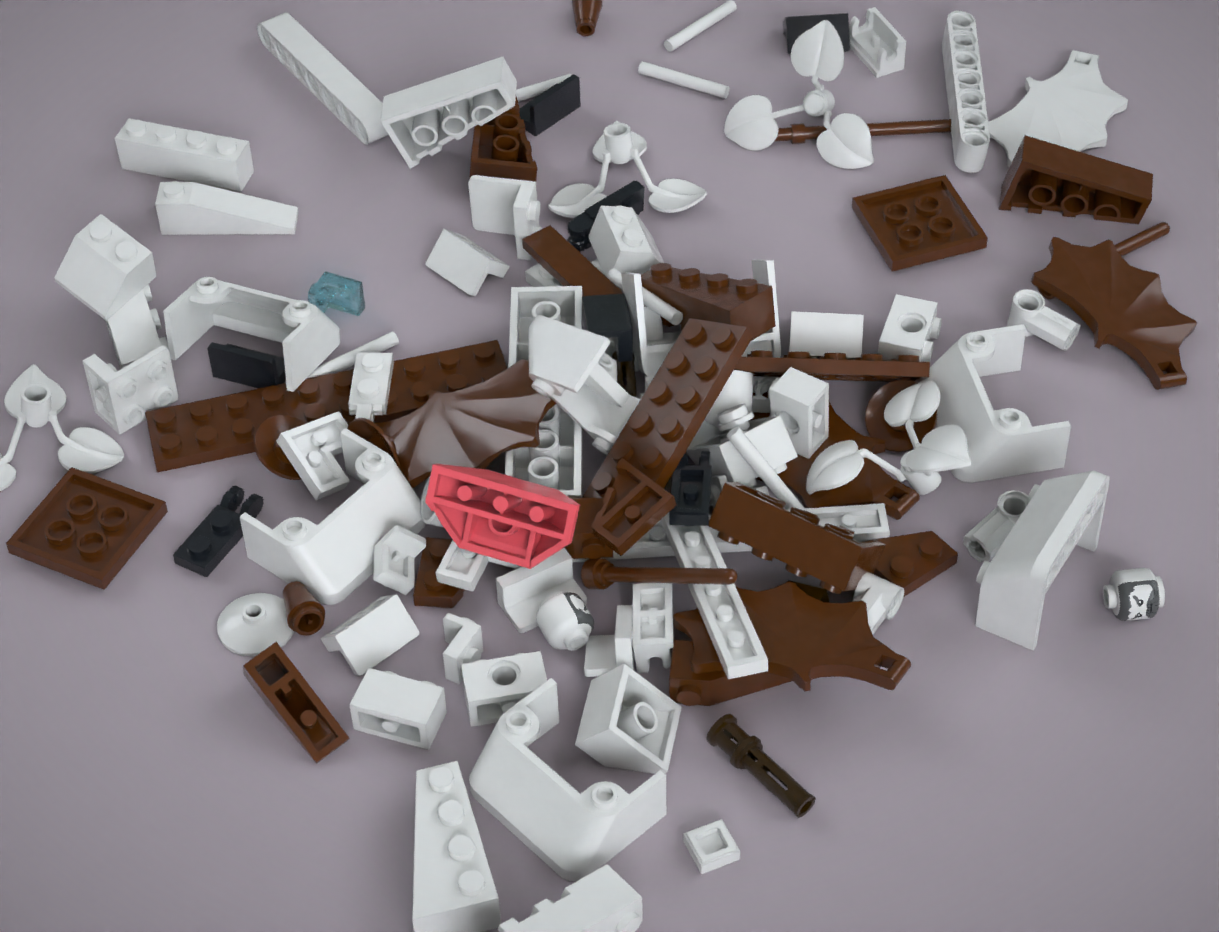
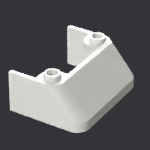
(300, 326)
(653, 345)
(568, 372)
(997, 440)
(339, 550)
(1015, 582)
(544, 811)

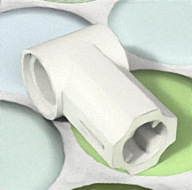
(1030, 309)
(992, 531)
(881, 598)

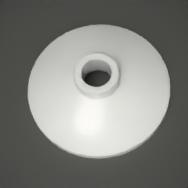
(253, 624)

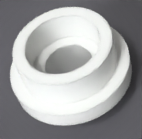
(735, 417)

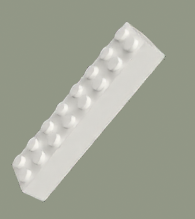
(560, 453)

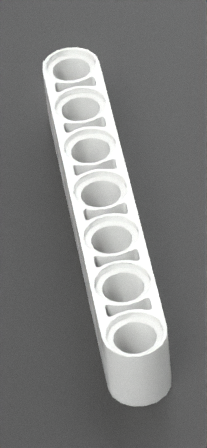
(324, 76)
(965, 92)

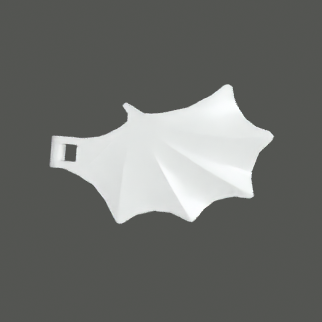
(1062, 110)

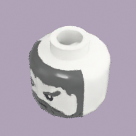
(1134, 594)
(565, 620)

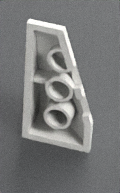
(209, 210)

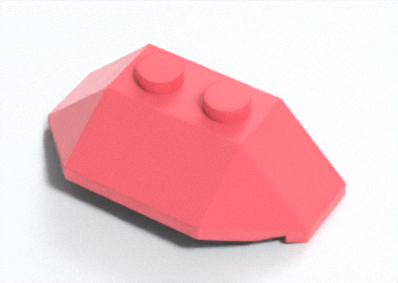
(501, 514)

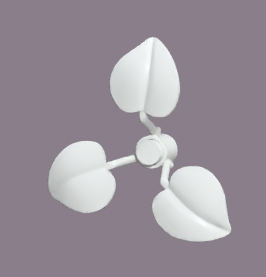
(847, 138)
(619, 146)
(36, 401)
(939, 451)

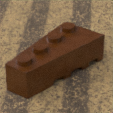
(503, 149)
(1074, 183)
(712, 297)
(793, 538)

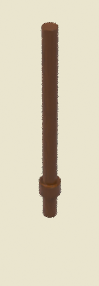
(799, 133)

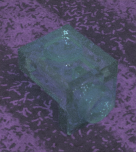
(337, 293)

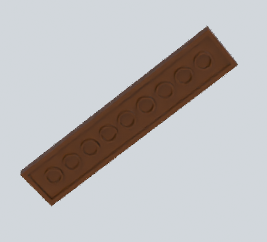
(227, 423)

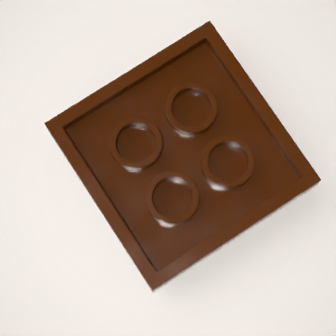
(919, 223)
(87, 528)

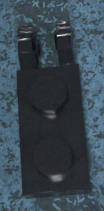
(629, 196)
(692, 492)
(217, 533)

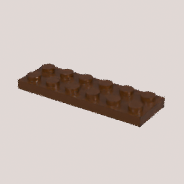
(836, 367)
(675, 403)

